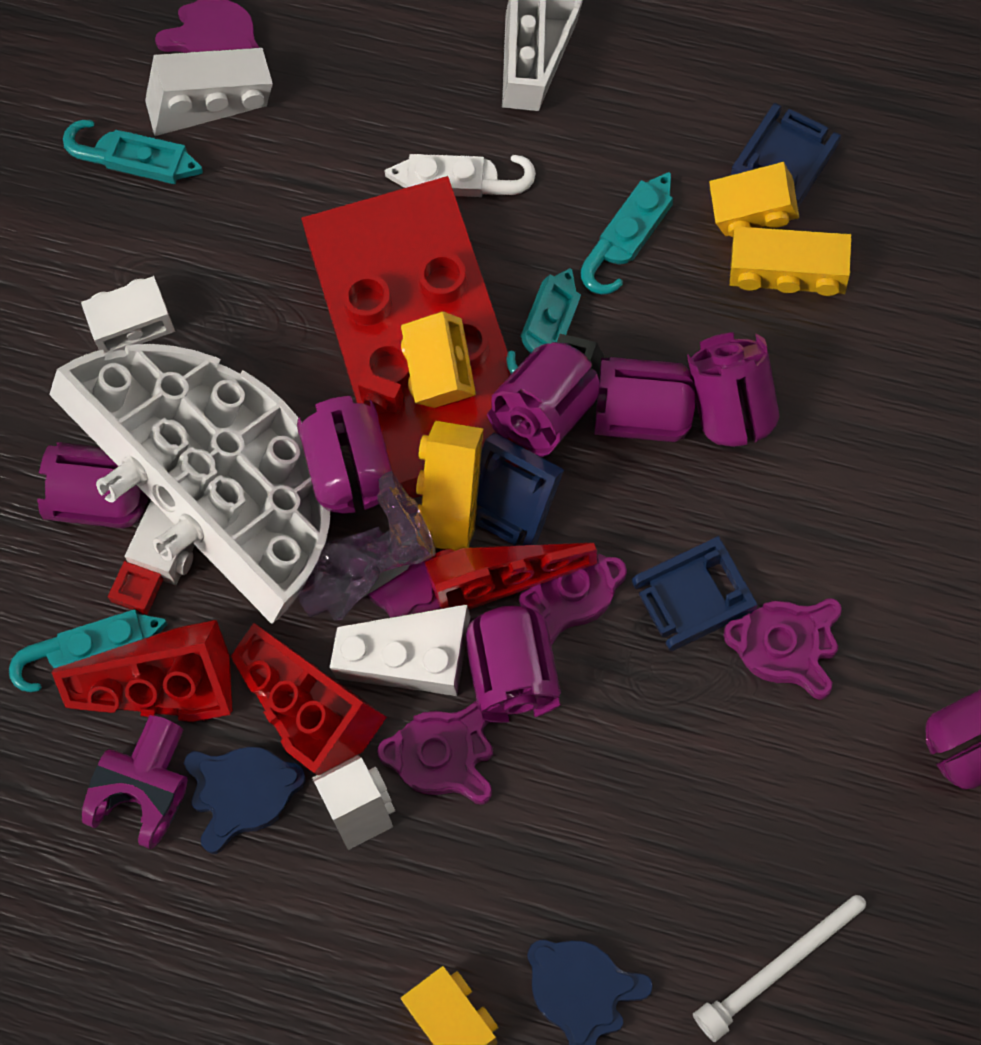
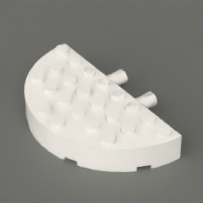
(211, 455)

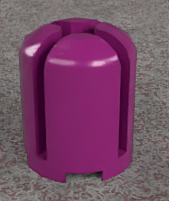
(734, 389)
(544, 397)
(644, 400)
(340, 424)
(73, 492)
(512, 663)
(952, 728)

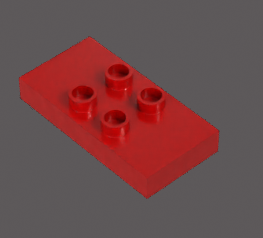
(393, 265)

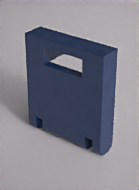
(793, 141)
(510, 497)
(687, 598)

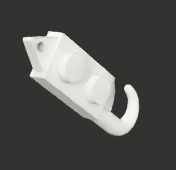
(467, 174)

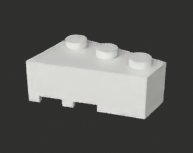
(534, 47)
(205, 87)
(405, 651)
(356, 800)

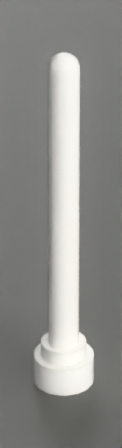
(718, 1016)

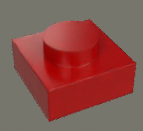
(383, 393)
(135, 587)

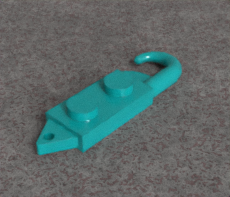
(134, 154)
(629, 230)
(549, 314)
(84, 642)

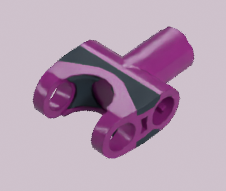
(140, 780)

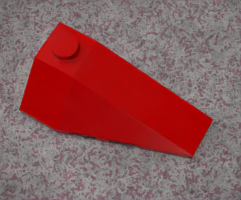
(491, 573)
(167, 674)
(311, 711)

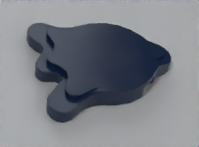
(241, 790)
(580, 987)

